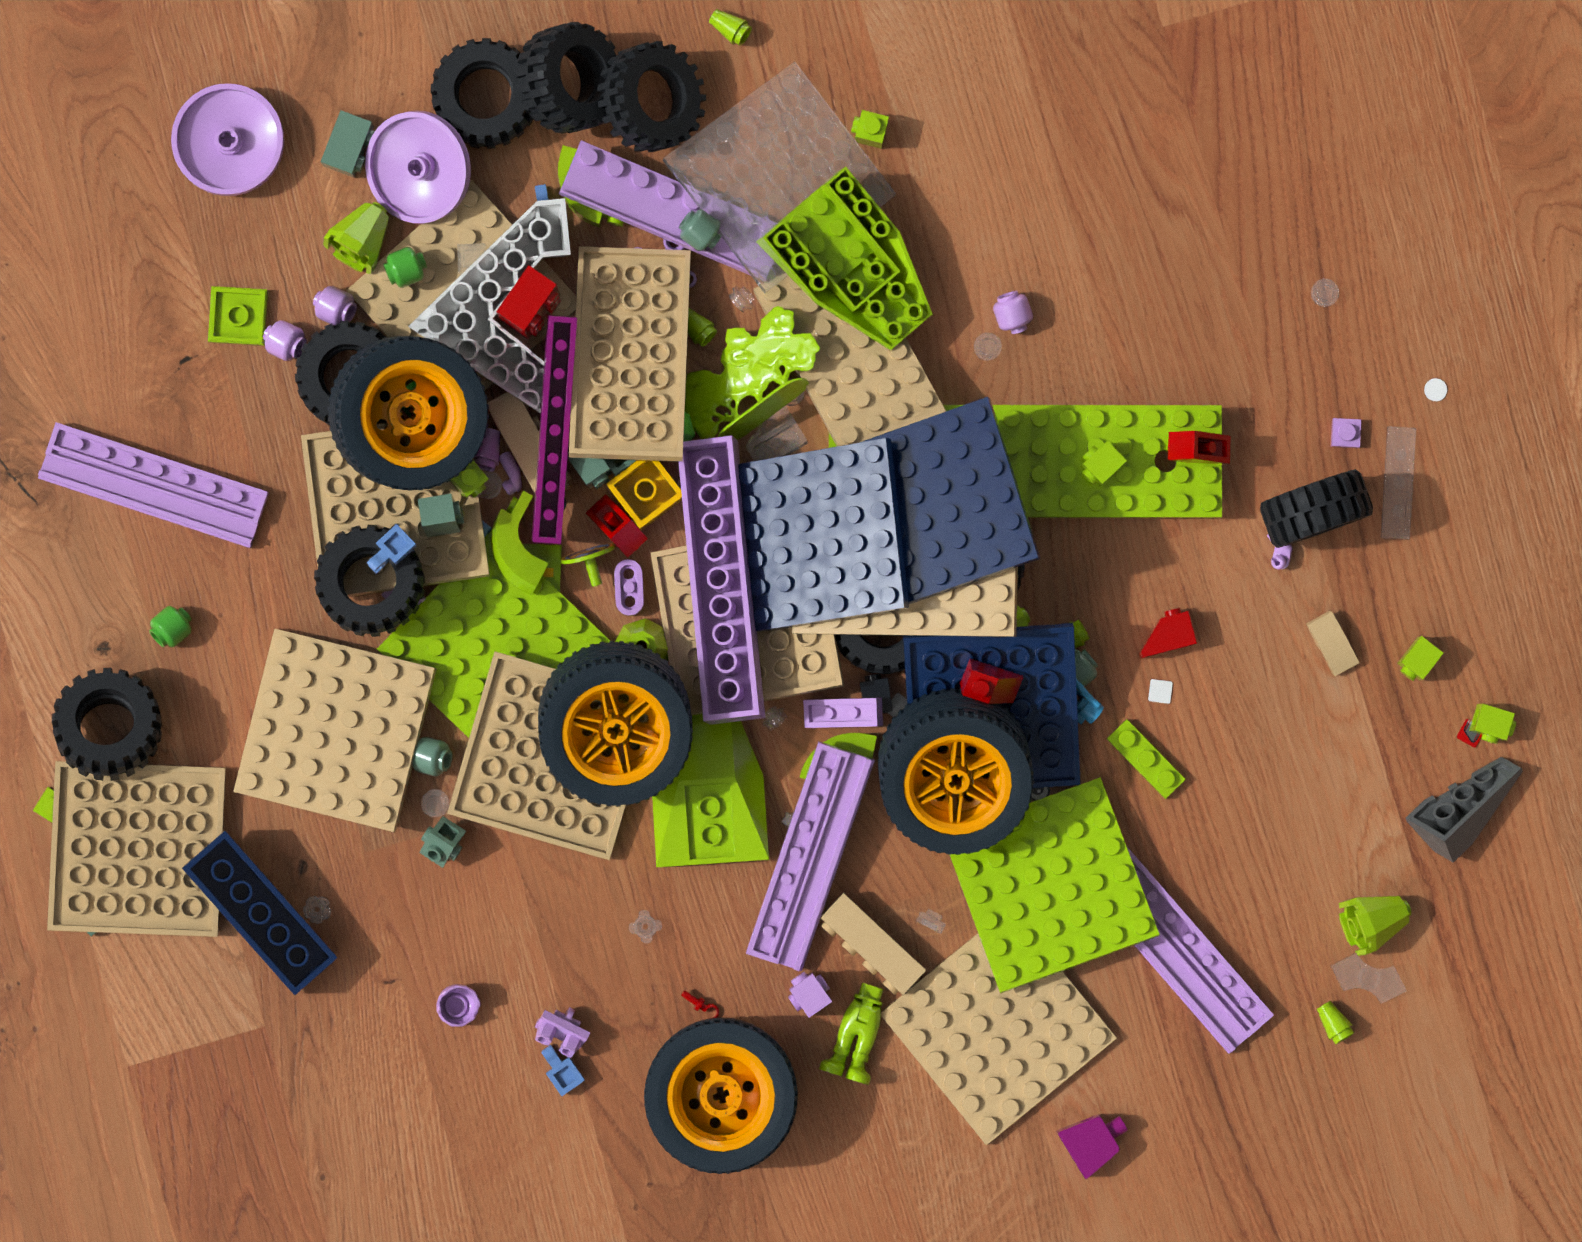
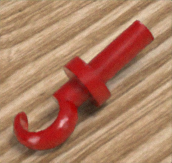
(699, 1003)

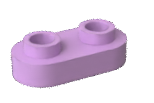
(629, 587)

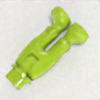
(860, 1019)

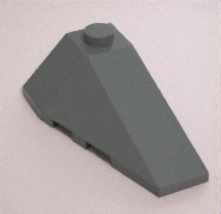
(1459, 815)

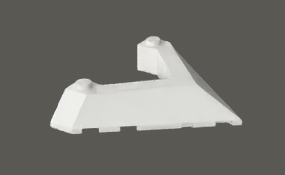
(467, 307)

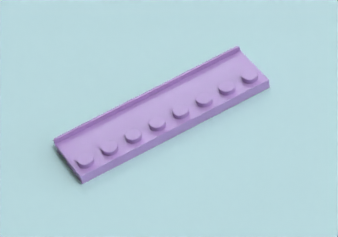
(635, 197)
(153, 485)
(810, 856)
(1198, 970)

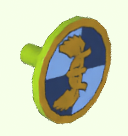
(588, 556)

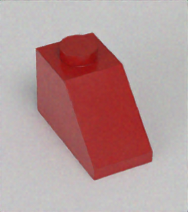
(1199, 447)
(616, 525)
(1169, 634)
(989, 683)

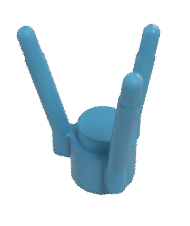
(1087, 706)

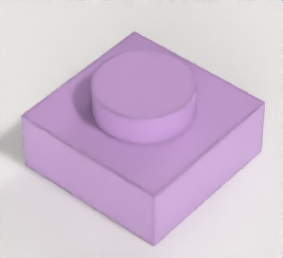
(1346, 433)

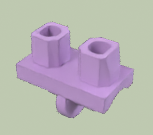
(563, 1028)

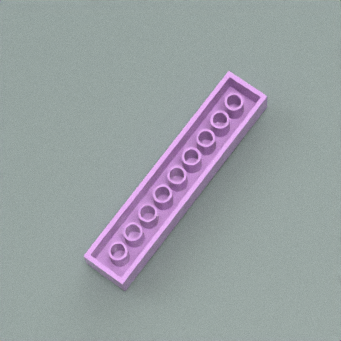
(720, 581)

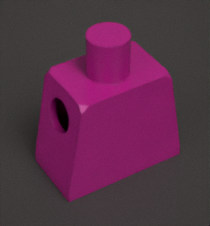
(1092, 1142)

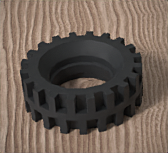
(622, 100)

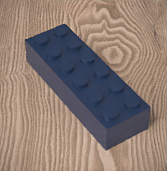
(259, 912)

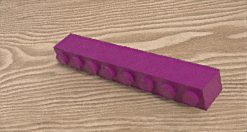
(554, 429)

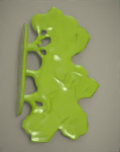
(748, 370)

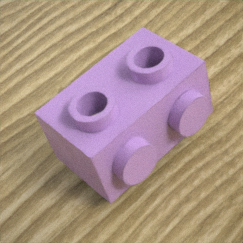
(809, 993)

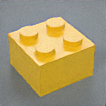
(645, 491)

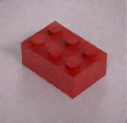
(529, 303)

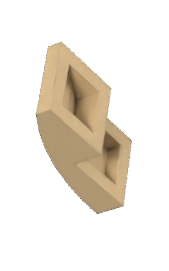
(1332, 643)

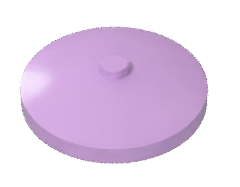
(227, 139)
(418, 166)

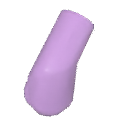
(513, 471)
(1281, 556)

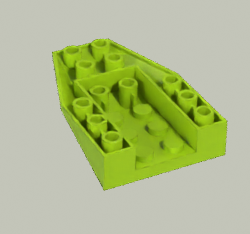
(850, 260)
(714, 804)

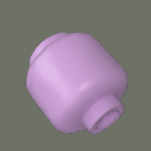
(334, 305)
(1013, 312)
(284, 340)

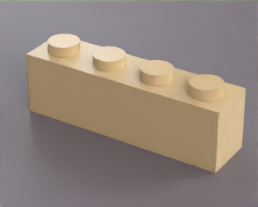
(520, 433)
(873, 944)

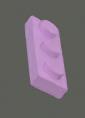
(843, 712)

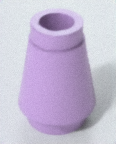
(489, 452)

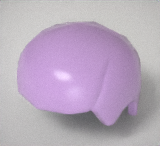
(457, 1005)

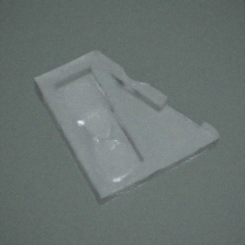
(776, 437)

